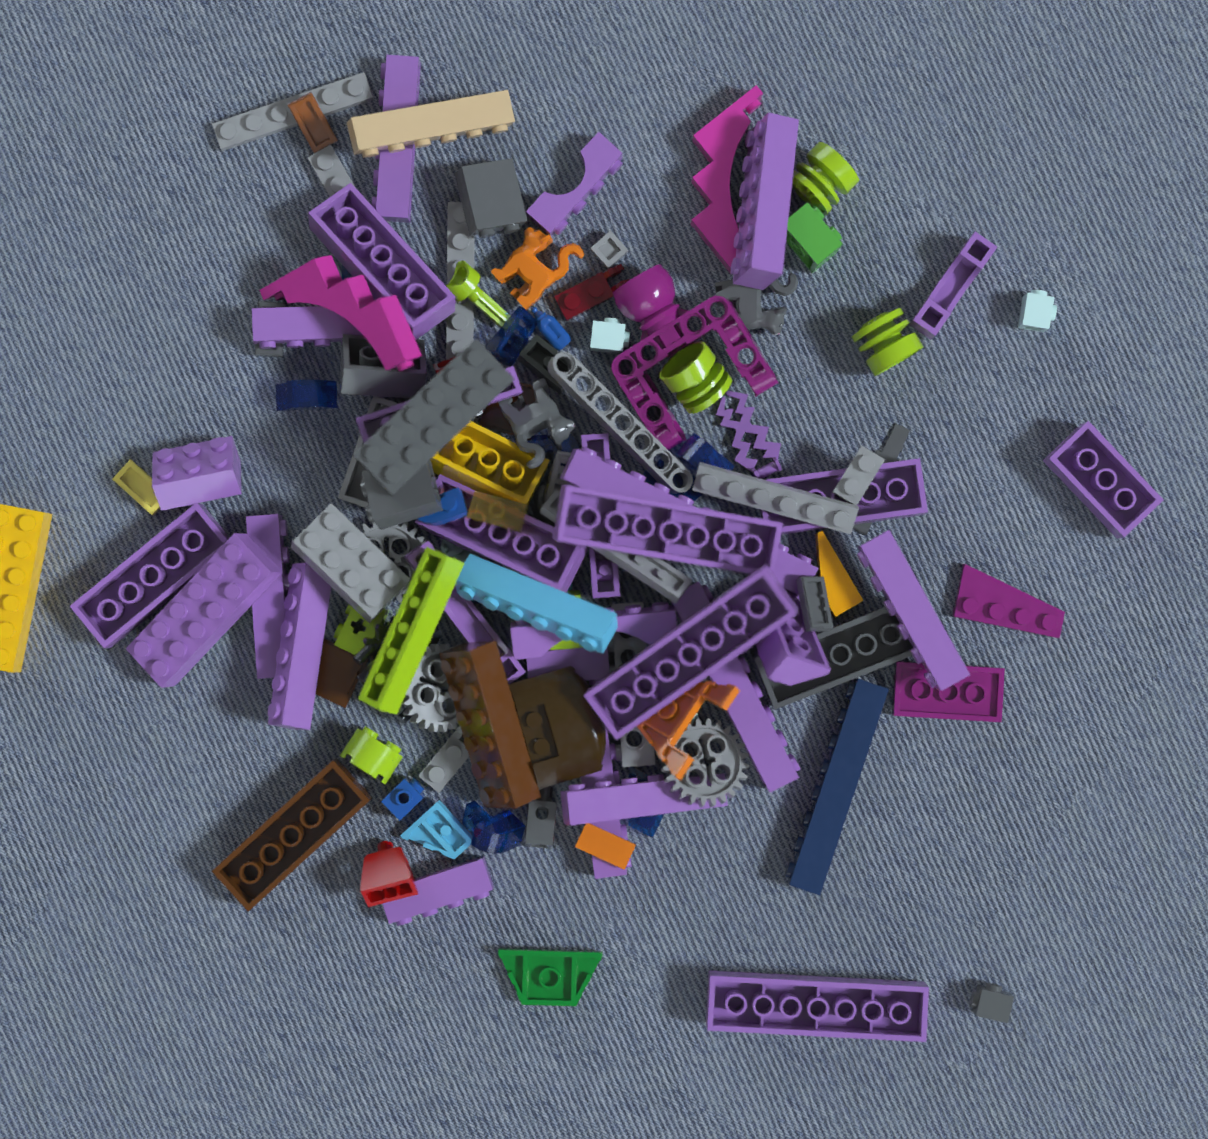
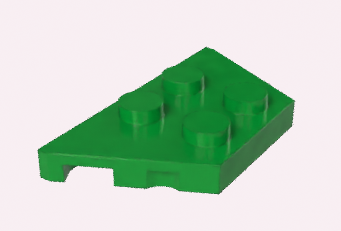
(549, 975)

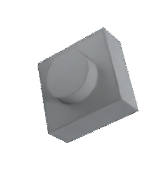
(609, 249)

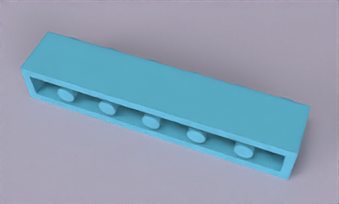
(536, 604)

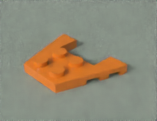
(669, 723)

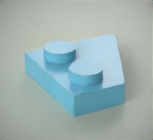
(439, 831)

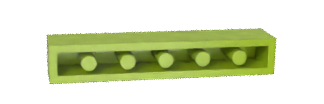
(411, 631)

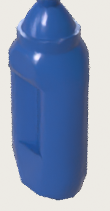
(551, 329)

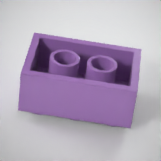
(196, 473)

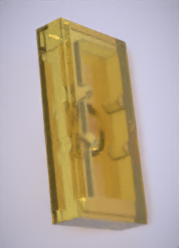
(497, 511)

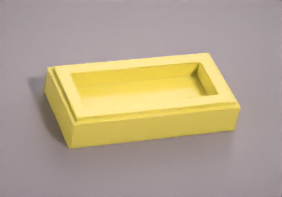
(138, 486)

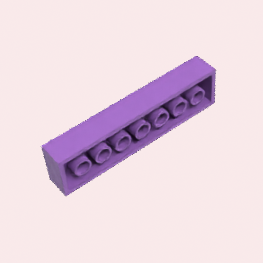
(666, 530)
(691, 651)
(746, 712)
(817, 1006)

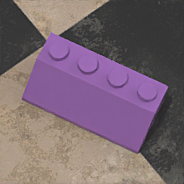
(791, 652)

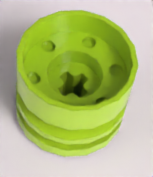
(827, 173)
(887, 341)
(695, 377)

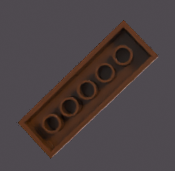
(489, 724)
(292, 834)

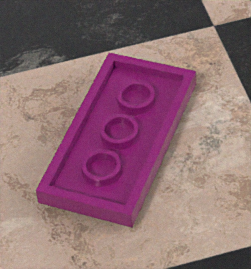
(972, 698)

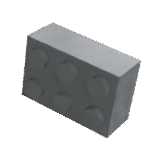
(365, 374)

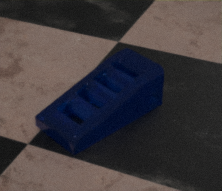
(518, 342)

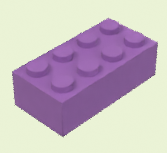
(1103, 480)

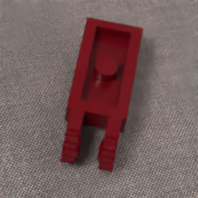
(588, 293)

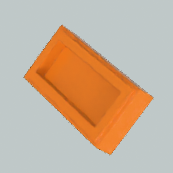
(605, 845)

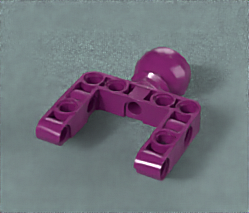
(666, 327)

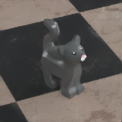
(749, 303)
(534, 417)

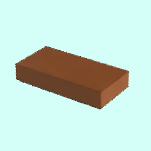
(312, 122)

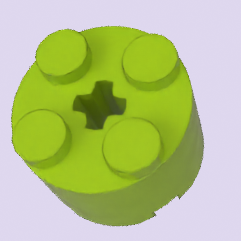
(372, 755)

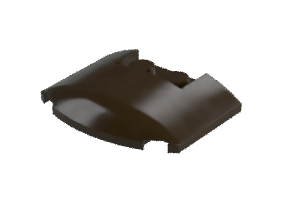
(559, 726)

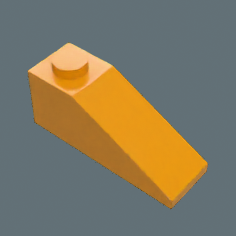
(839, 586)

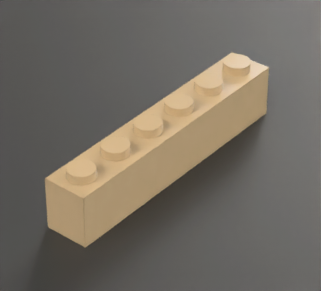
(430, 122)

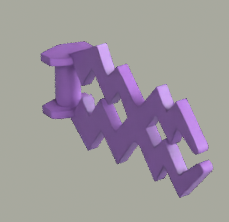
(744, 426)

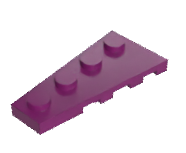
(999, 604)

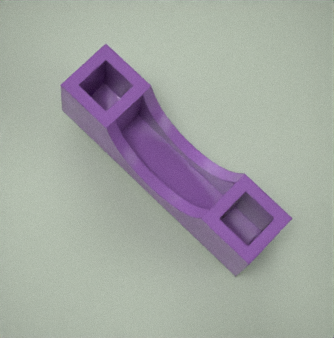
(553, 210)
(952, 285)

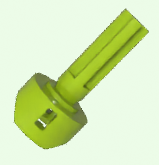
(464, 285)

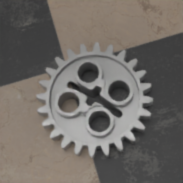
(395, 533)
(430, 712)
(729, 760)

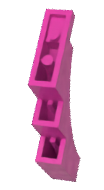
(719, 144)
(378, 320)

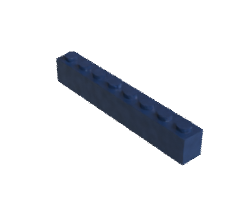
(837, 786)

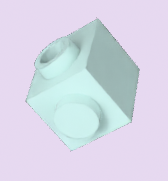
(1037, 311)
(609, 336)

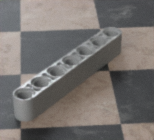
(607, 421)

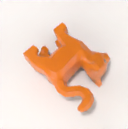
(531, 270)

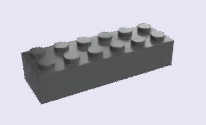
(433, 417)
(850, 650)

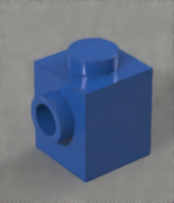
(404, 797)

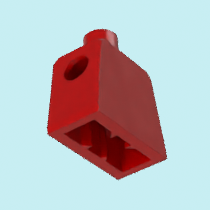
(386, 875)

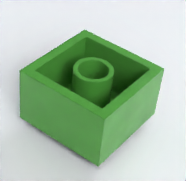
(811, 237)

